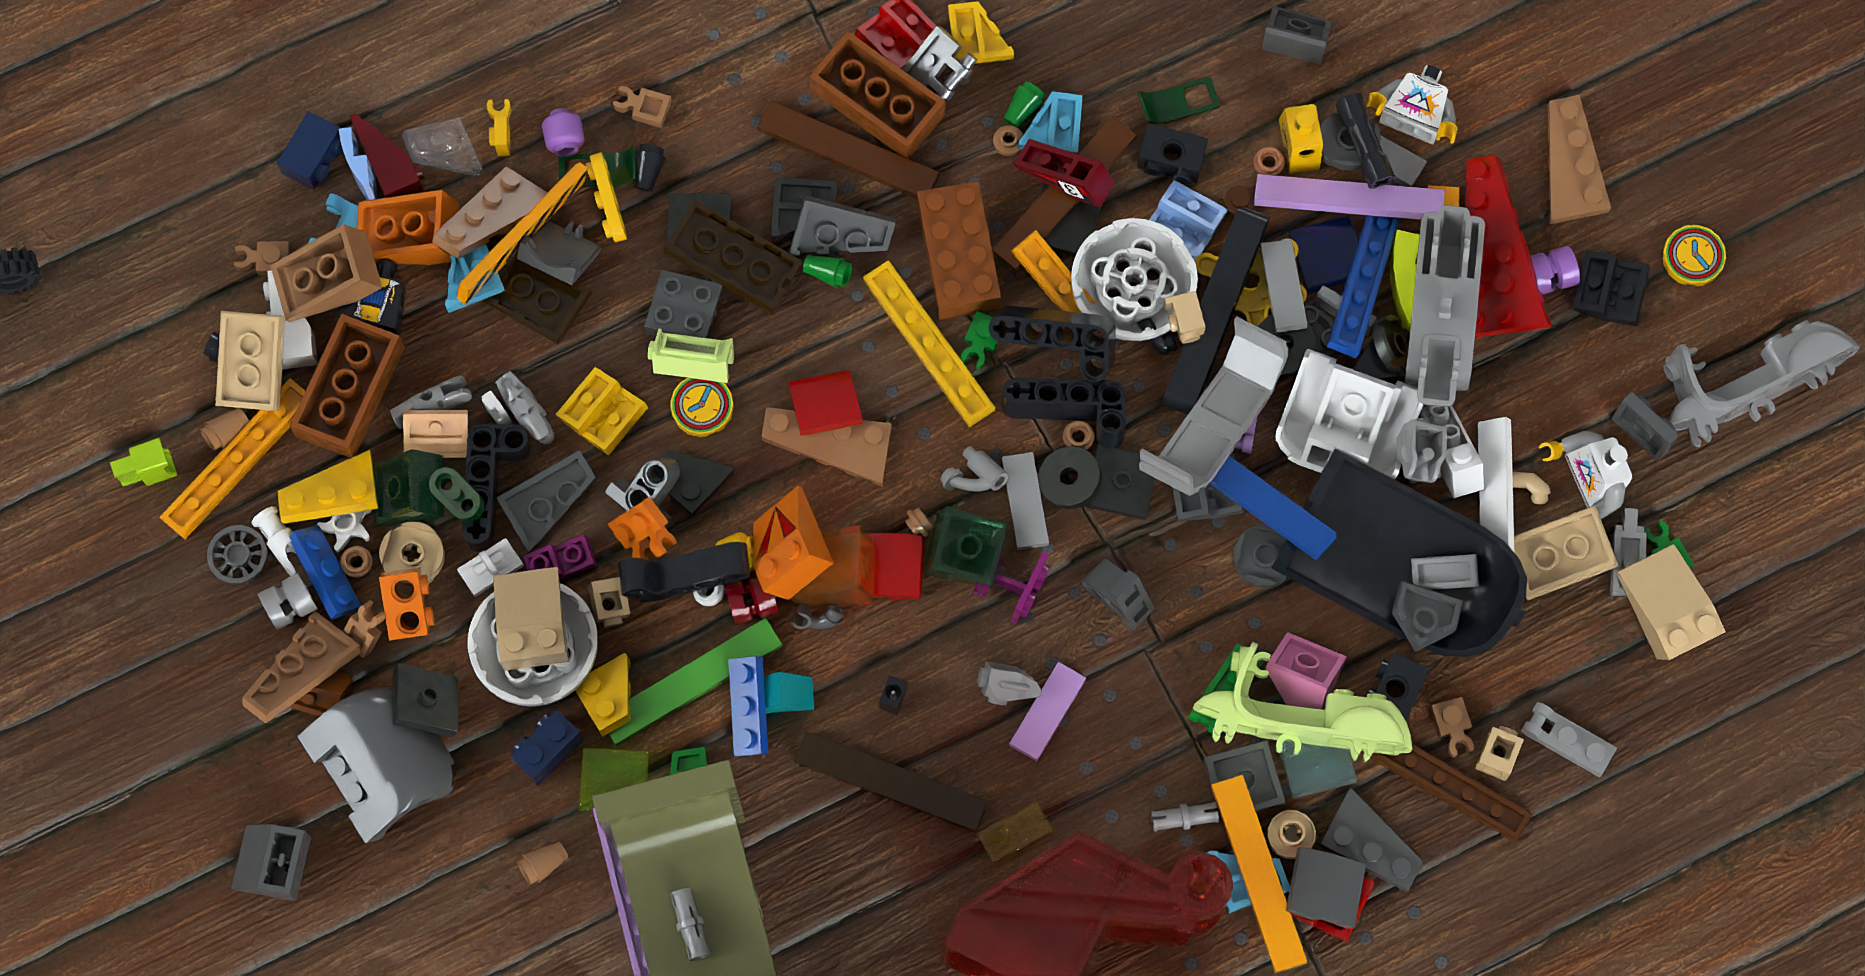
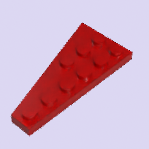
(1508, 286)

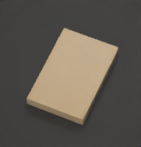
(250, 360)
(1564, 552)

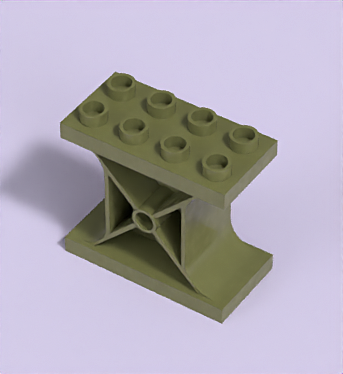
(688, 836)

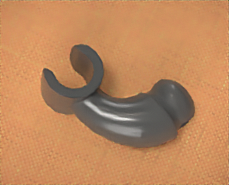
(826, 620)

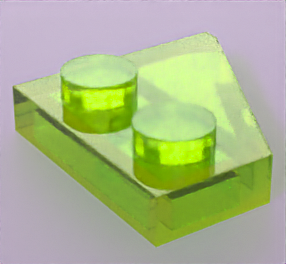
(610, 770)

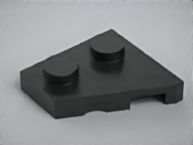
(789, 199)

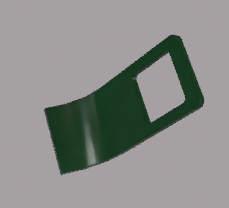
(1171, 103)
(620, 166)

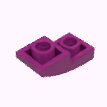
(569, 557)

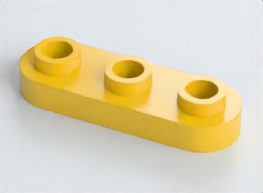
(606, 198)

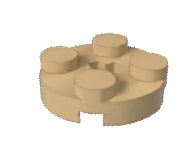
(403, 539)

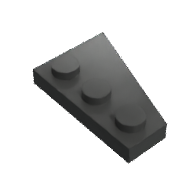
(837, 227)
(545, 498)
(1366, 838)

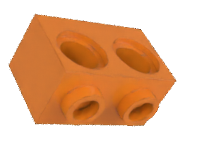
(396, 603)

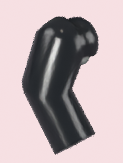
(1160, 344)

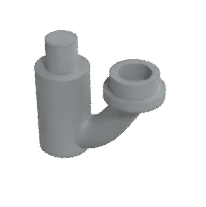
(989, 473)

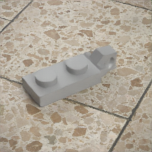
(1627, 545)

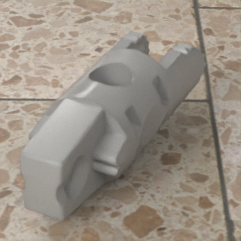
(439, 397)
(525, 407)

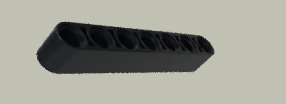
(1217, 309)

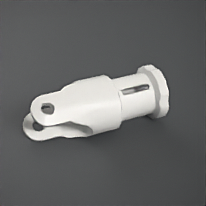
(277, 536)

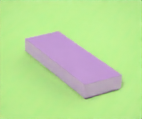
(1047, 711)

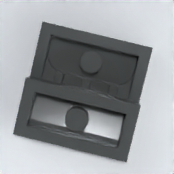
(1206, 503)
(1326, 887)

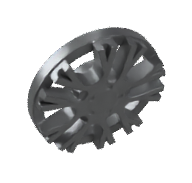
(237, 554)

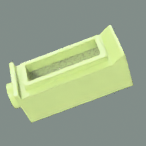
(691, 356)

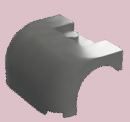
(378, 764)

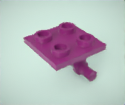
(1027, 597)

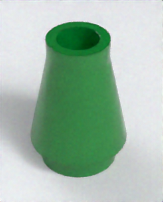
(1024, 103)
(828, 269)

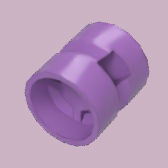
(1556, 269)

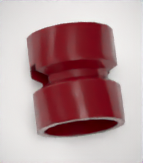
(764, 603)

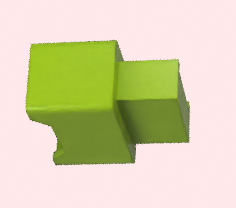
(146, 463)

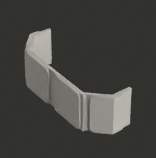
(1221, 412)

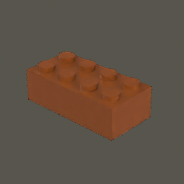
(877, 95)
(958, 250)
(347, 386)

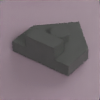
(1425, 614)

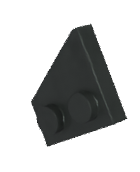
(697, 480)

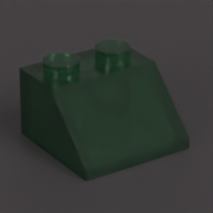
(404, 489)
(964, 547)

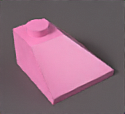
(1304, 671)

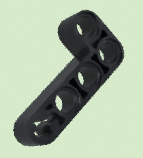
(1054, 337)
(1065, 407)
(487, 486)
(683, 573)

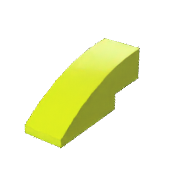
(1403, 274)

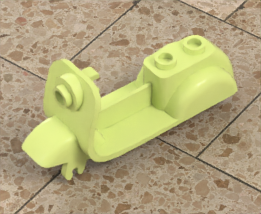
(1347, 722)

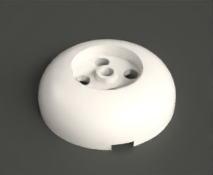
(1145, 248)
(526, 685)

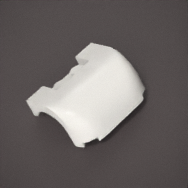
(1345, 412)

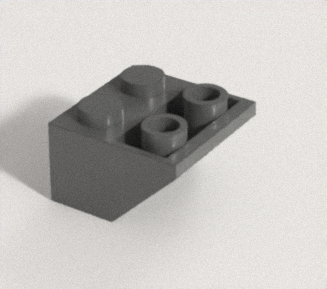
(271, 861)

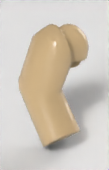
(1534, 484)

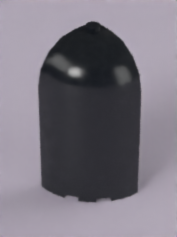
(1378, 534)

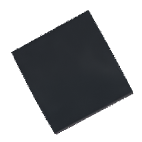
(1611, 288)

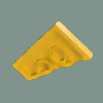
(331, 492)

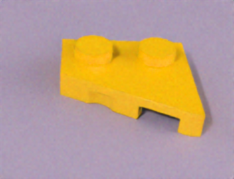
(977, 33)
(607, 694)

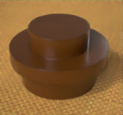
(1237, 197)

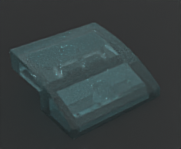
(1316, 768)

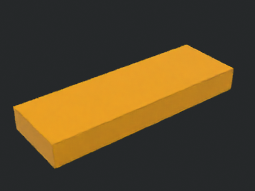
(1048, 271)

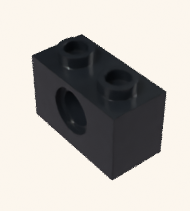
(1162, 140)
(1404, 674)

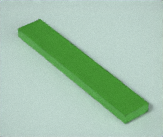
(695, 679)

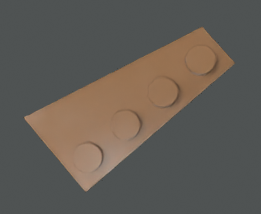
(1573, 166)
(488, 213)
(855, 449)
(306, 662)

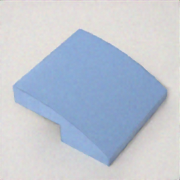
(358, 164)
(1189, 216)

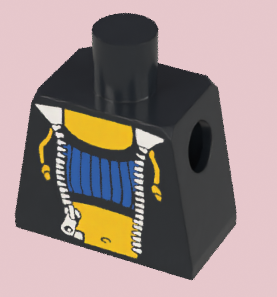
(384, 306)

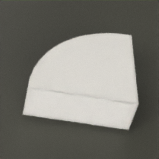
(495, 409)

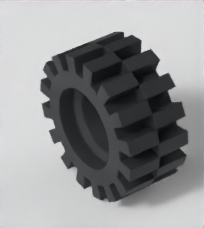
(18, 270)

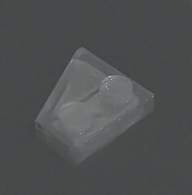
(443, 147)

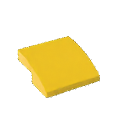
(601, 411)

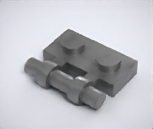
(933, 57)

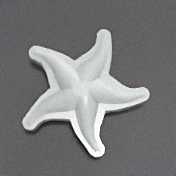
(345, 527)

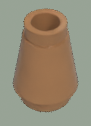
(224, 428)
(541, 862)

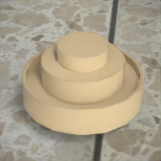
(1290, 831)

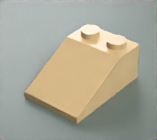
(1670, 603)
(530, 619)

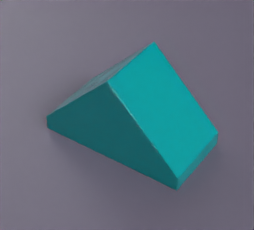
(788, 692)

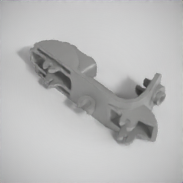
(1445, 304)
(1789, 362)

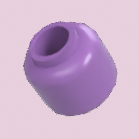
(563, 132)

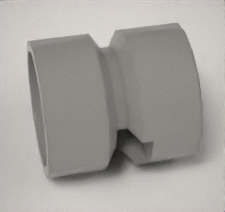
(299, 597)

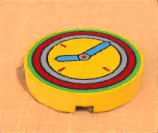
(1694, 255)
(701, 406)

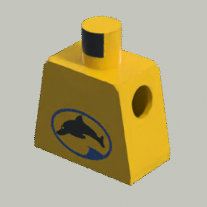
(1301, 132)

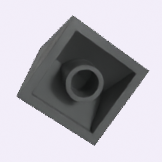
(1296, 35)

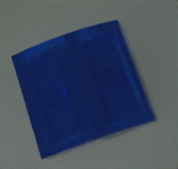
(1325, 252)

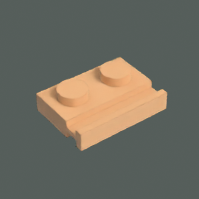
(436, 432)

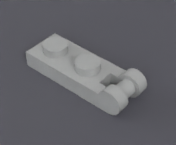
(1569, 740)

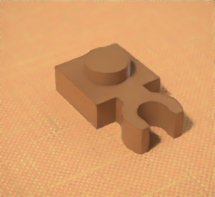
(647, 107)
(263, 257)
(363, 628)
(1452, 721)

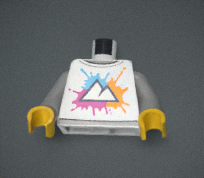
(1417, 106)
(1597, 468)

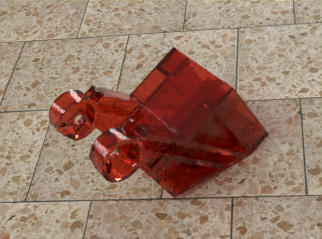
(1074, 897)

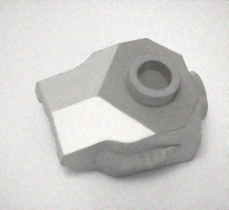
(1422, 449)
(1006, 683)

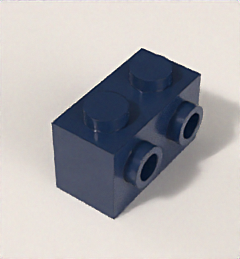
(311, 151)
(546, 746)

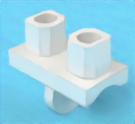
(495, 561)

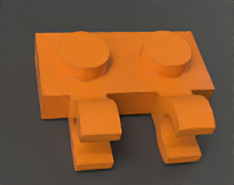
(637, 524)

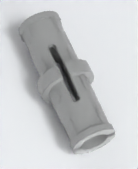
(1184, 816)
(690, 924)

